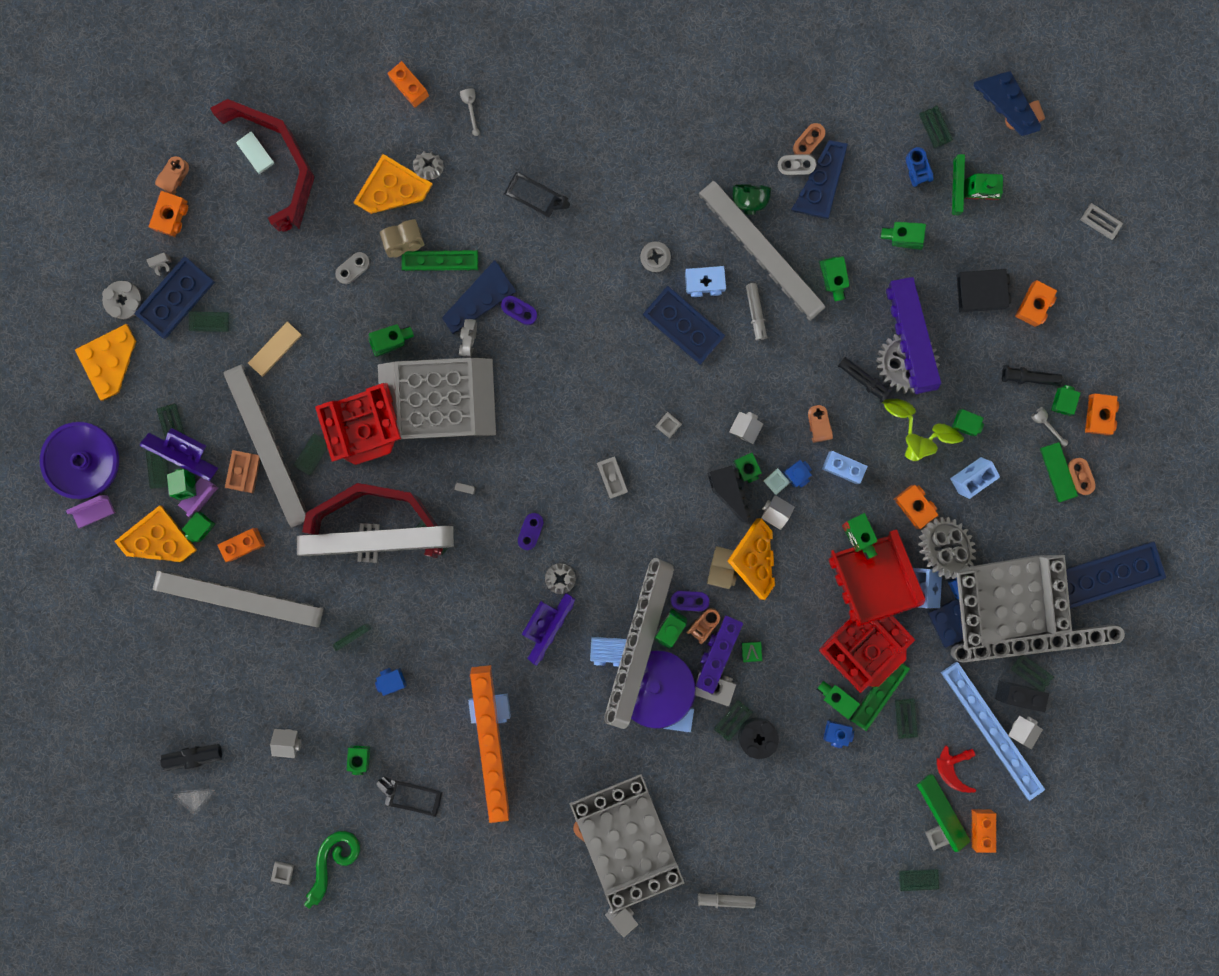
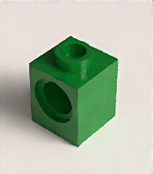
(1065, 400)
(968, 423)
(750, 459)
(181, 484)
(198, 527)
(363, 752)

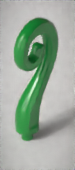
(319, 888)

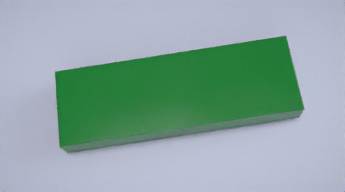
(958, 184)
(1058, 472)

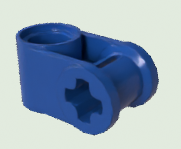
(919, 168)

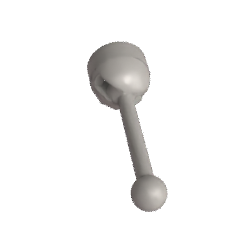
(468, 97)
(1041, 417)

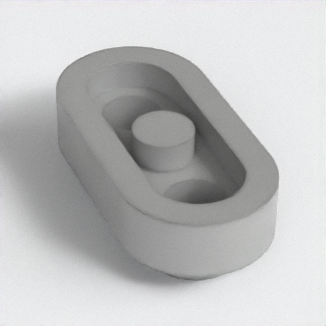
(797, 164)
(353, 269)

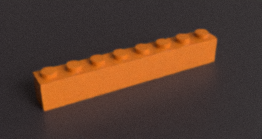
(490, 743)

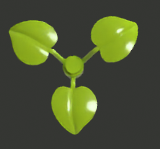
(918, 446)

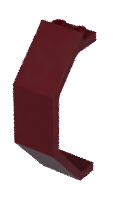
(294, 213)
(314, 517)

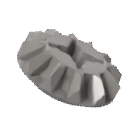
(428, 172)
(660, 249)
(569, 579)

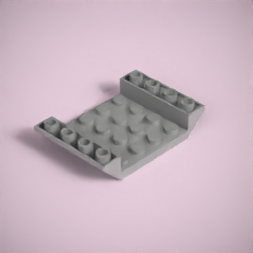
(441, 397)
(1013, 599)
(626, 843)

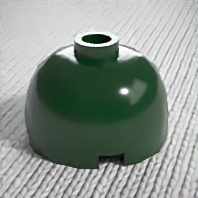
(751, 197)

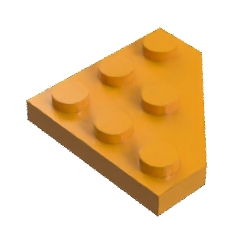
(391, 187)
(107, 360)
(156, 538)
(755, 559)

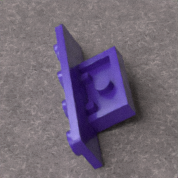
(181, 451)
(544, 626)
(718, 654)

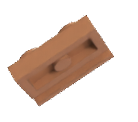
(242, 471)

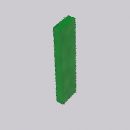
(440, 260)
(878, 698)
(943, 813)

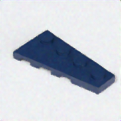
(1010, 101)
(819, 191)
(480, 297)

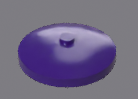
(79, 460)
(664, 692)

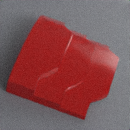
(360, 425)
(868, 652)

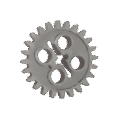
(896, 377)
(946, 534)

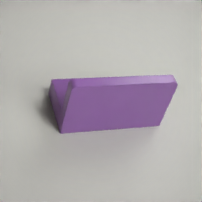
(204, 491)
(91, 510)

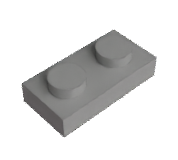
(612, 477)

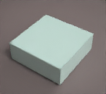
(776, 481)

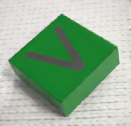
(751, 651)

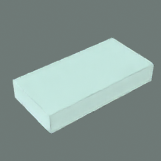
(255, 152)

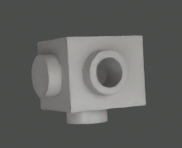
(746, 427)
(777, 512)
(1025, 731)
(285, 743)
(622, 920)

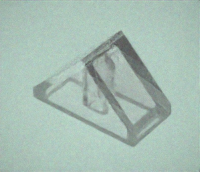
(194, 799)

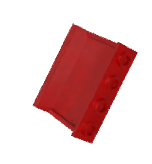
(880, 584)

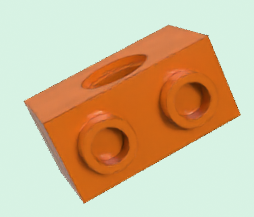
(408, 84)
(166, 203)
(1027, 310)
(1094, 423)
(905, 502)
(241, 545)
(984, 830)

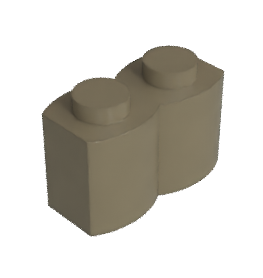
(402, 238)
(721, 572)

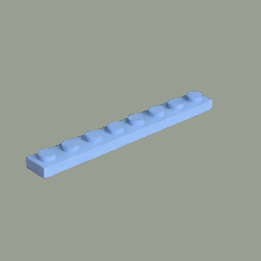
(992, 731)

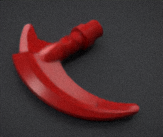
(945, 767)

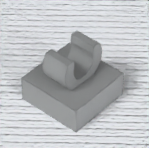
(160, 261)

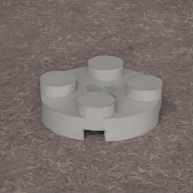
(111, 297)
(468, 334)

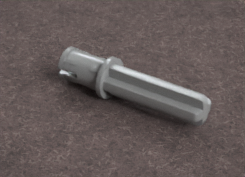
(756, 312)
(726, 901)

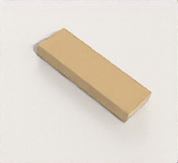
(274, 349)

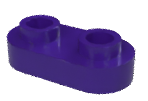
(519, 310)
(530, 531)
(690, 601)

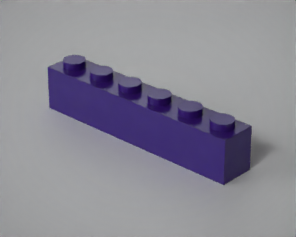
(914, 335)

